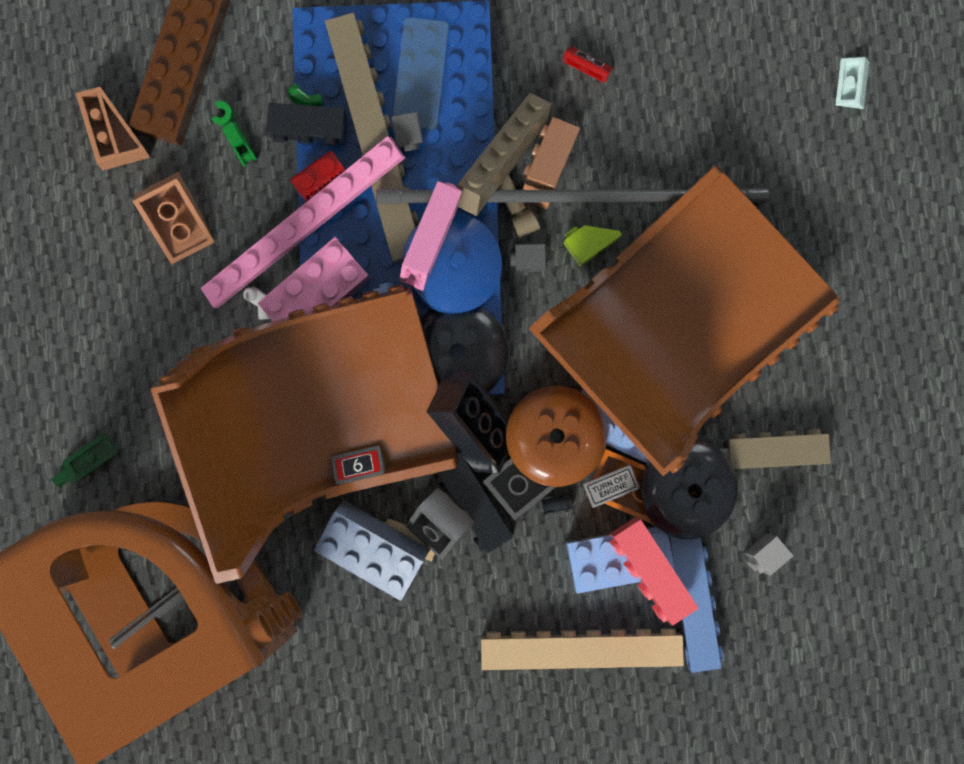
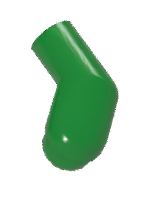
(299, 97)

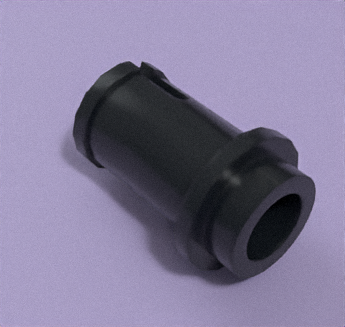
(557, 504)

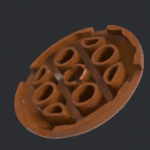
(530, 439)

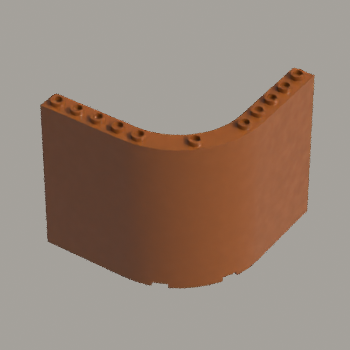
(686, 318)
(274, 403)

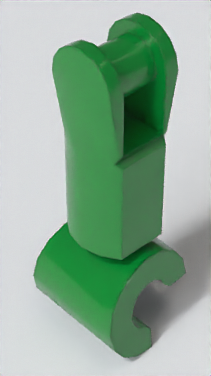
(233, 133)

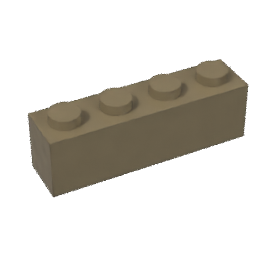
(779, 451)

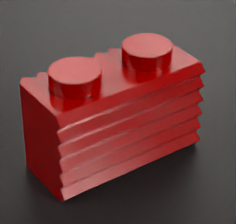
(317, 175)

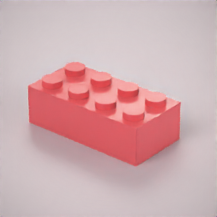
(653, 570)

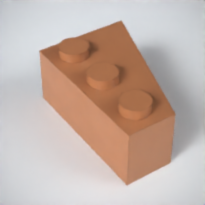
(108, 132)
(550, 157)

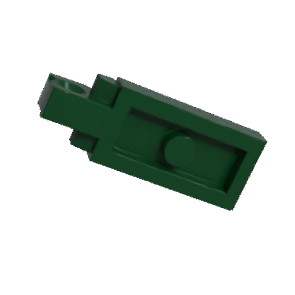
(86, 461)

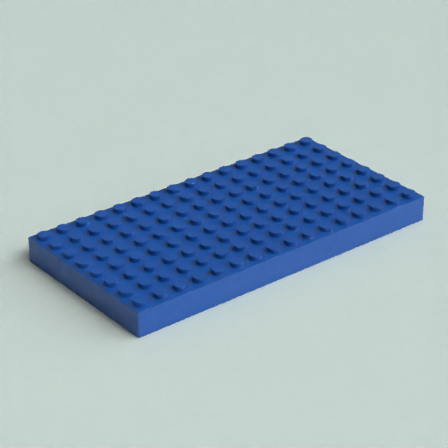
(447, 152)

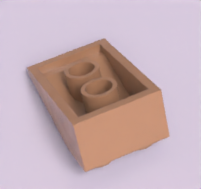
(173, 217)

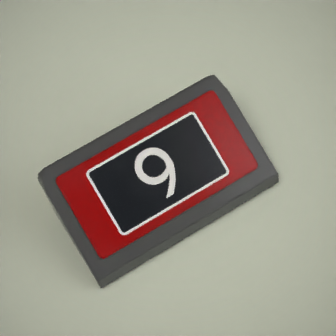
(358, 464)

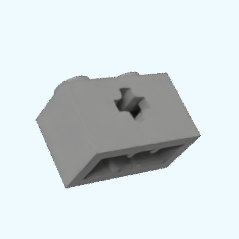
(767, 555)

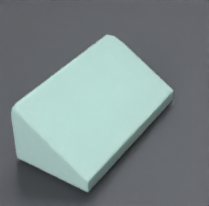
(852, 82)

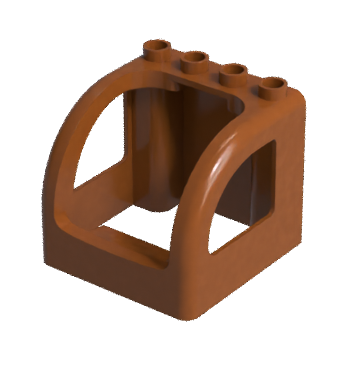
(155, 675)

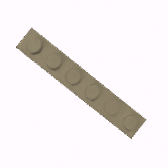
(503, 153)

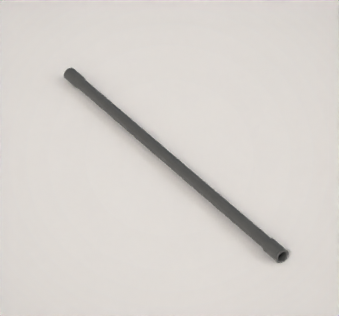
(398, 196)

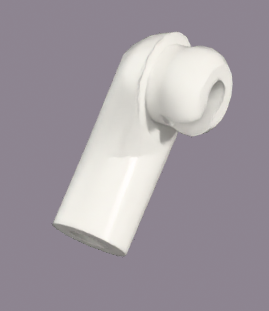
(254, 295)

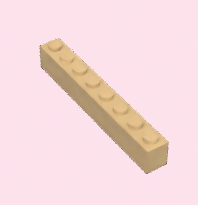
(581, 650)

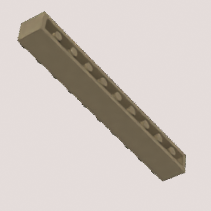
(370, 123)

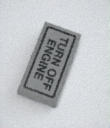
(611, 486)

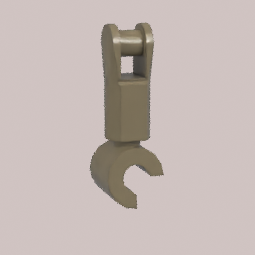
(524, 222)

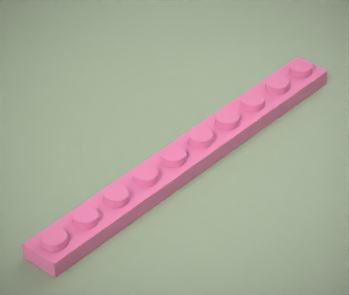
(303, 222)

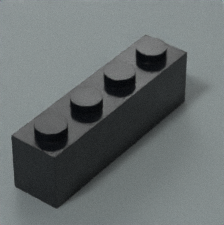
(471, 497)

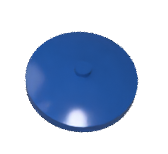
(465, 268)

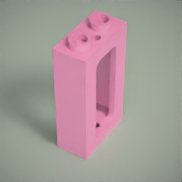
(430, 235)

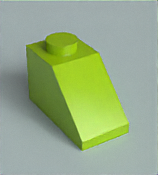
(589, 242)

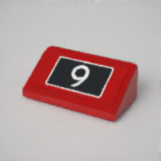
(587, 64)

